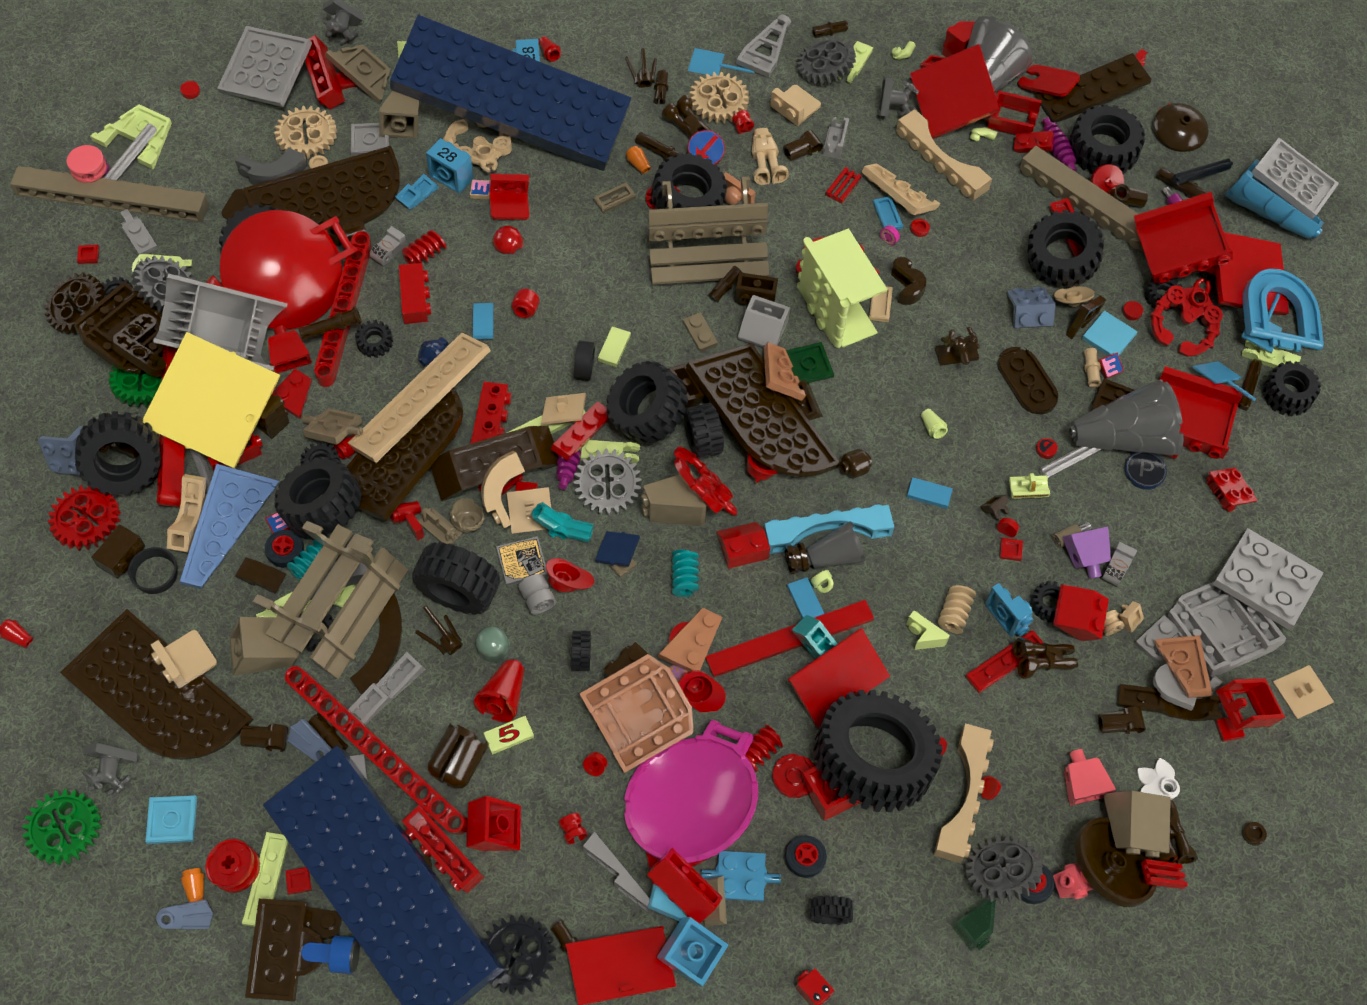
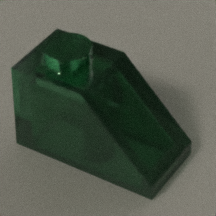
(977, 926)

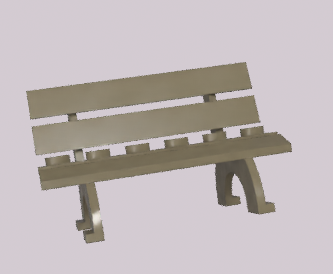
(670, 225)
(310, 622)

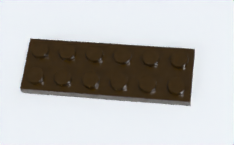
(1097, 88)

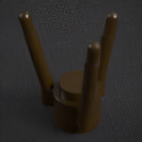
(644, 77)
(449, 642)

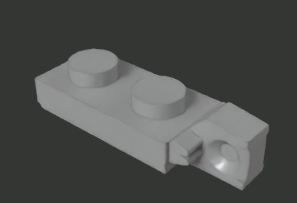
(137, 234)

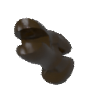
(692, 122)
(1049, 657)
(1183, 849)

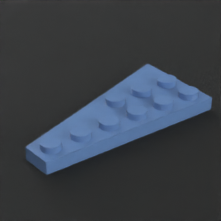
(227, 511)

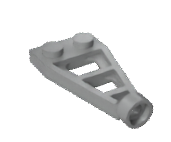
(759, 62)
(1160, 630)

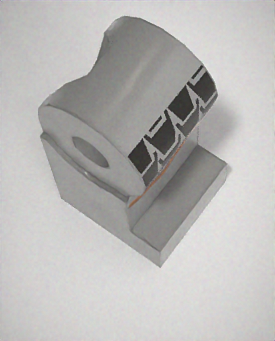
(388, 246)
(1119, 564)

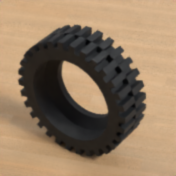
(865, 781)

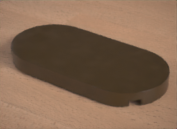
(1028, 380)

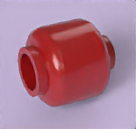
(525, 303)

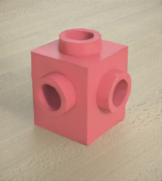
(1072, 882)

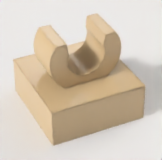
(1131, 616)

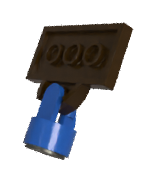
(288, 950)

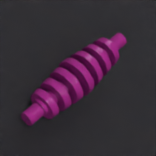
(1061, 146)
(567, 469)

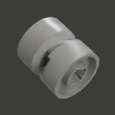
(537, 594)

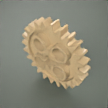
(718, 97)
(320, 131)

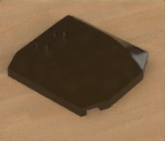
(108, 318)

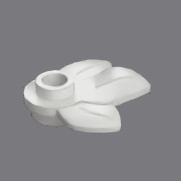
(1157, 778)

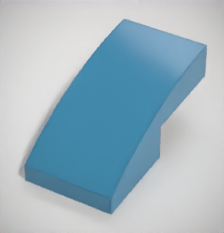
(413, 195)
(483, 320)

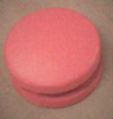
(86, 163)

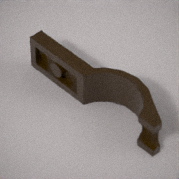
(1150, 700)

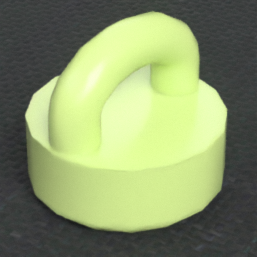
(819, 579)

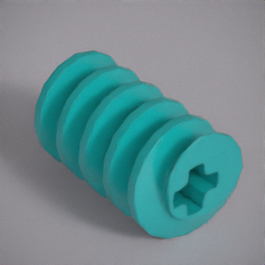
(302, 564)
(685, 572)

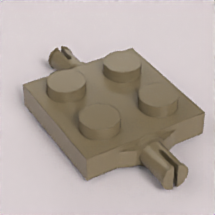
(332, 426)

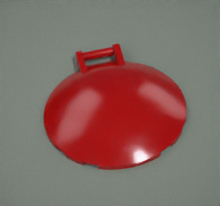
(286, 261)

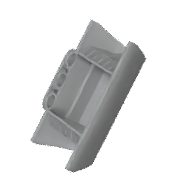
(216, 315)

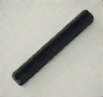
(1202, 171)

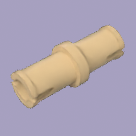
(1092, 367)

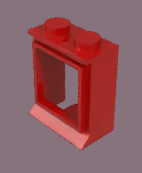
(1018, 103)
(1261, 697)

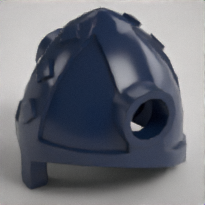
(430, 350)

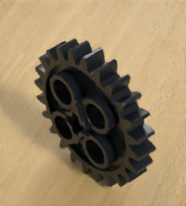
(537, 962)

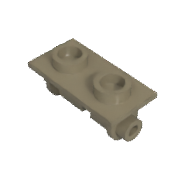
(439, 526)

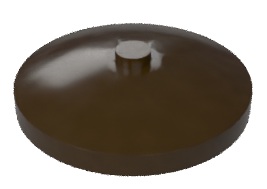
(1110, 869)

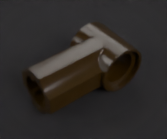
(806, 144)
(1129, 195)
(349, 229)
(1126, 721)
(265, 737)

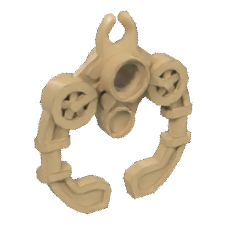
(482, 152)

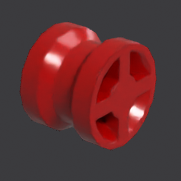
(742, 121)

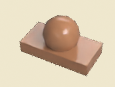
(733, 192)

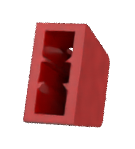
(287, 350)

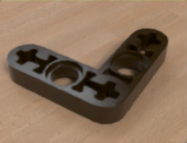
(127, 344)

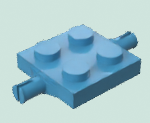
(743, 875)

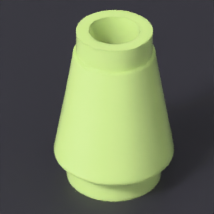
(935, 425)

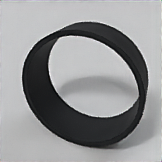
(146, 554)

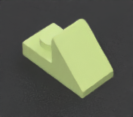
(931, 634)

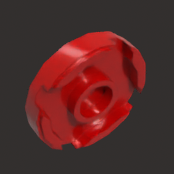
(788, 775)

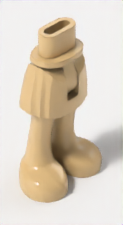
(766, 148)

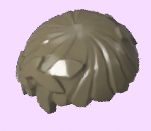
(466, 515)

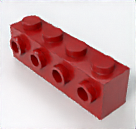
(323, 75)
(491, 411)
(443, 849)

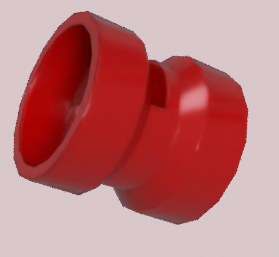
(572, 827)

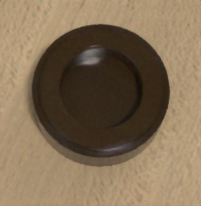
(1254, 833)

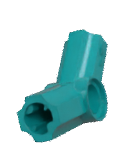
(562, 524)

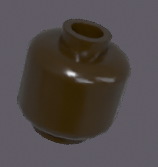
(855, 463)

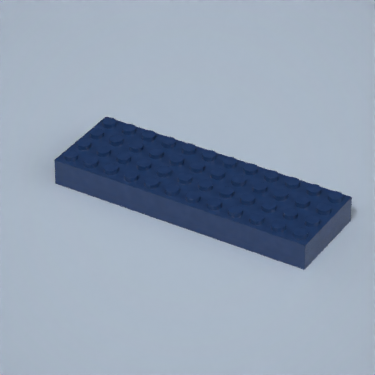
(510, 93)
(382, 885)

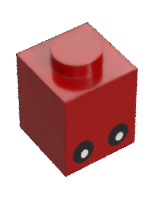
(814, 987)

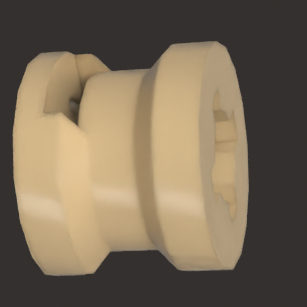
(1112, 623)

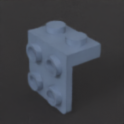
(1032, 307)
(60, 452)

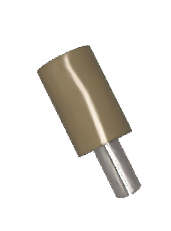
(1073, 529)

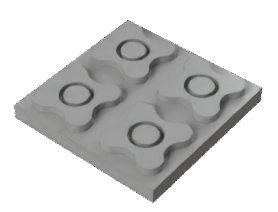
(264, 66)
(1294, 178)
(1268, 579)

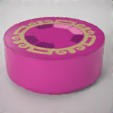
(890, 234)

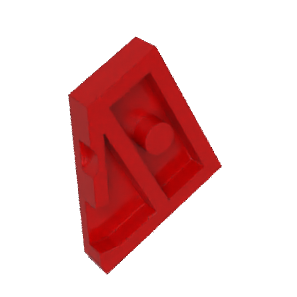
(294, 392)

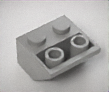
(763, 322)

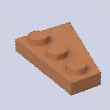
(779, 373)
(692, 642)
(1187, 663)

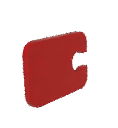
(1050, 80)

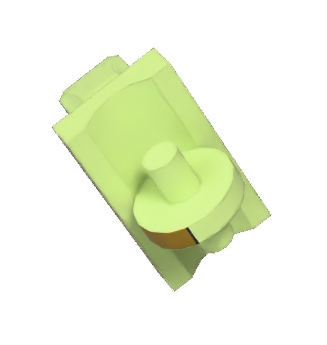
(1029, 486)

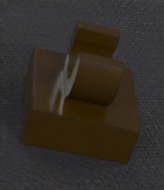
(994, 505)

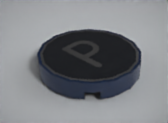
(1145, 470)

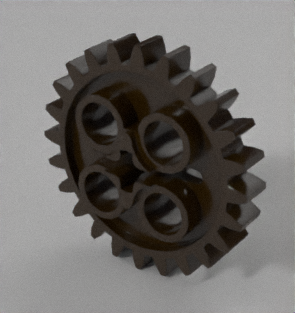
(63, 310)

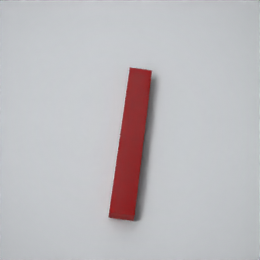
(785, 640)

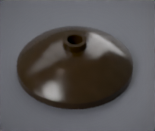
(1177, 134)

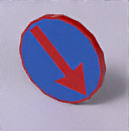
(708, 145)

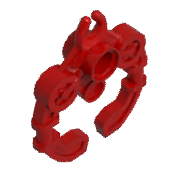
(1191, 310)
(708, 485)

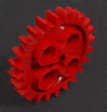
(72, 531)

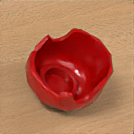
(507, 240)

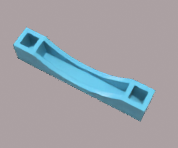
(871, 522)

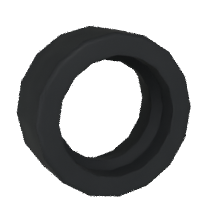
(584, 360)

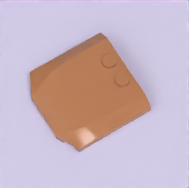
(640, 711)

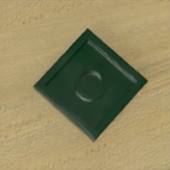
(810, 363)

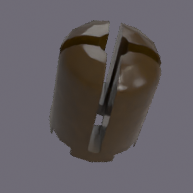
(456, 757)

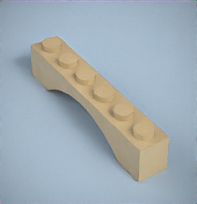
(969, 179)
(954, 836)

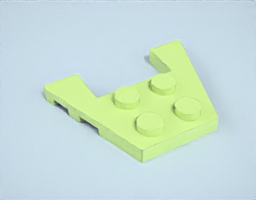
(131, 125)

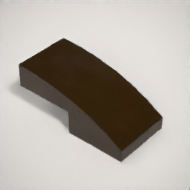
(258, 573)

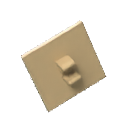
(563, 408)
(521, 506)
(1303, 692)

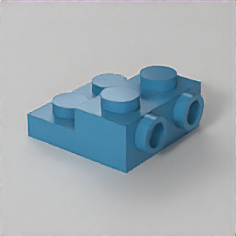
(1011, 614)

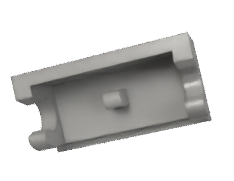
(835, 138)

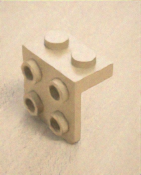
(794, 104)
(184, 658)

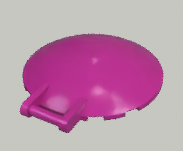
(693, 795)

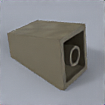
(399, 116)
(672, 503)
(254, 650)
(1139, 822)

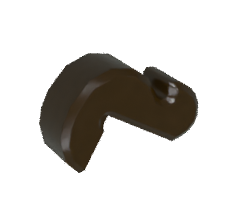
(911, 278)

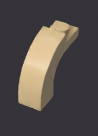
(493, 483)
(193, 496)

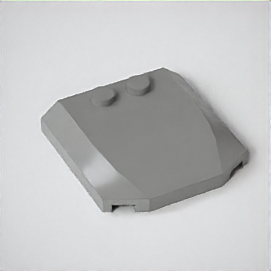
(1227, 628)

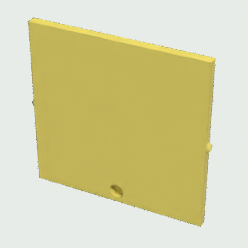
(210, 400)

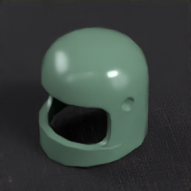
(492, 644)

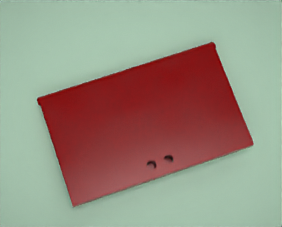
(841, 670)
(619, 962)

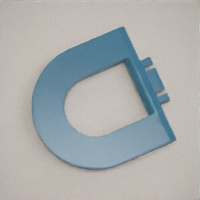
(1301, 297)

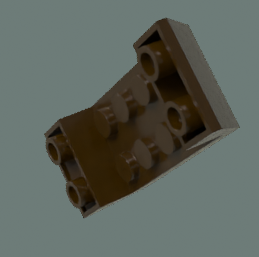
(467, 465)

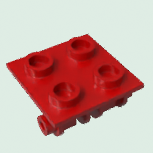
(1231, 488)

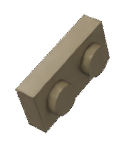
(700, 332)

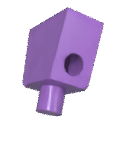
(1089, 549)

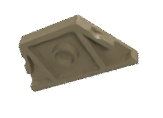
(362, 68)

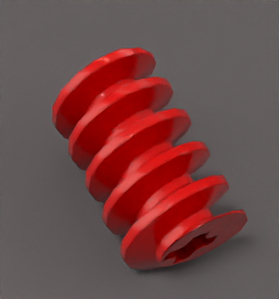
(423, 247)
(761, 745)

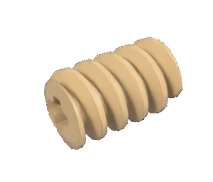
(956, 608)

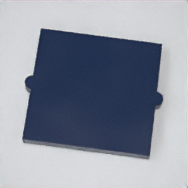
(617, 548)

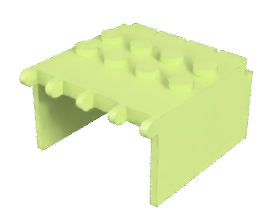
(834, 282)

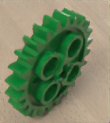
(129, 388)
(41, 838)

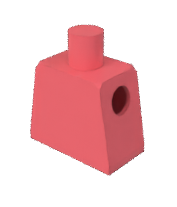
(1086, 779)

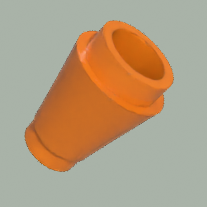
(638, 159)
(193, 884)

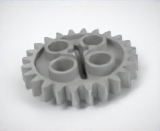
(626, 481)

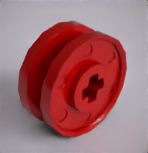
(232, 865)

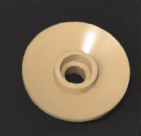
(1074, 295)

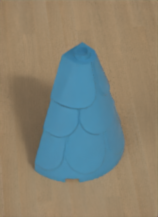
(1271, 206)

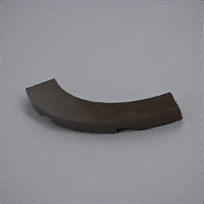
(385, 649)

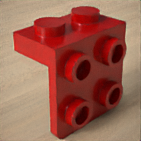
(509, 196)

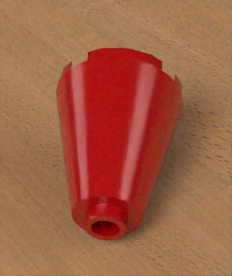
(502, 692)

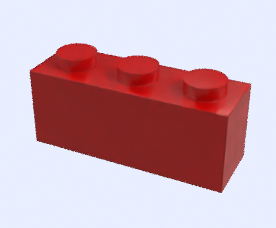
(414, 293)
(685, 886)

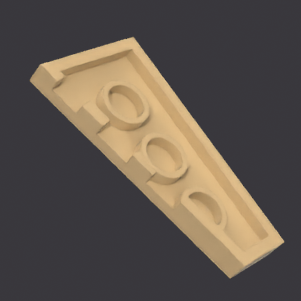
(899, 190)

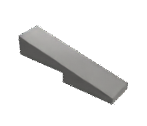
(379, 696)
(624, 882)

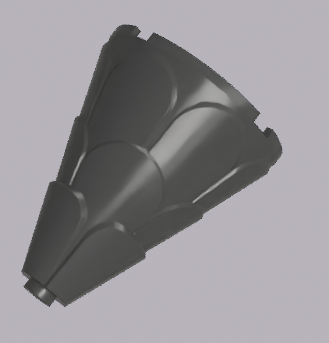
(1004, 50)
(1134, 422)

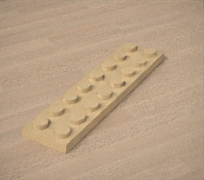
(419, 397)

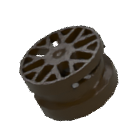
(796, 557)

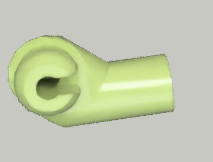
(899, 54)
(984, 132)

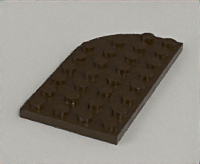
(345, 188)
(761, 419)
(400, 469)
(133, 691)

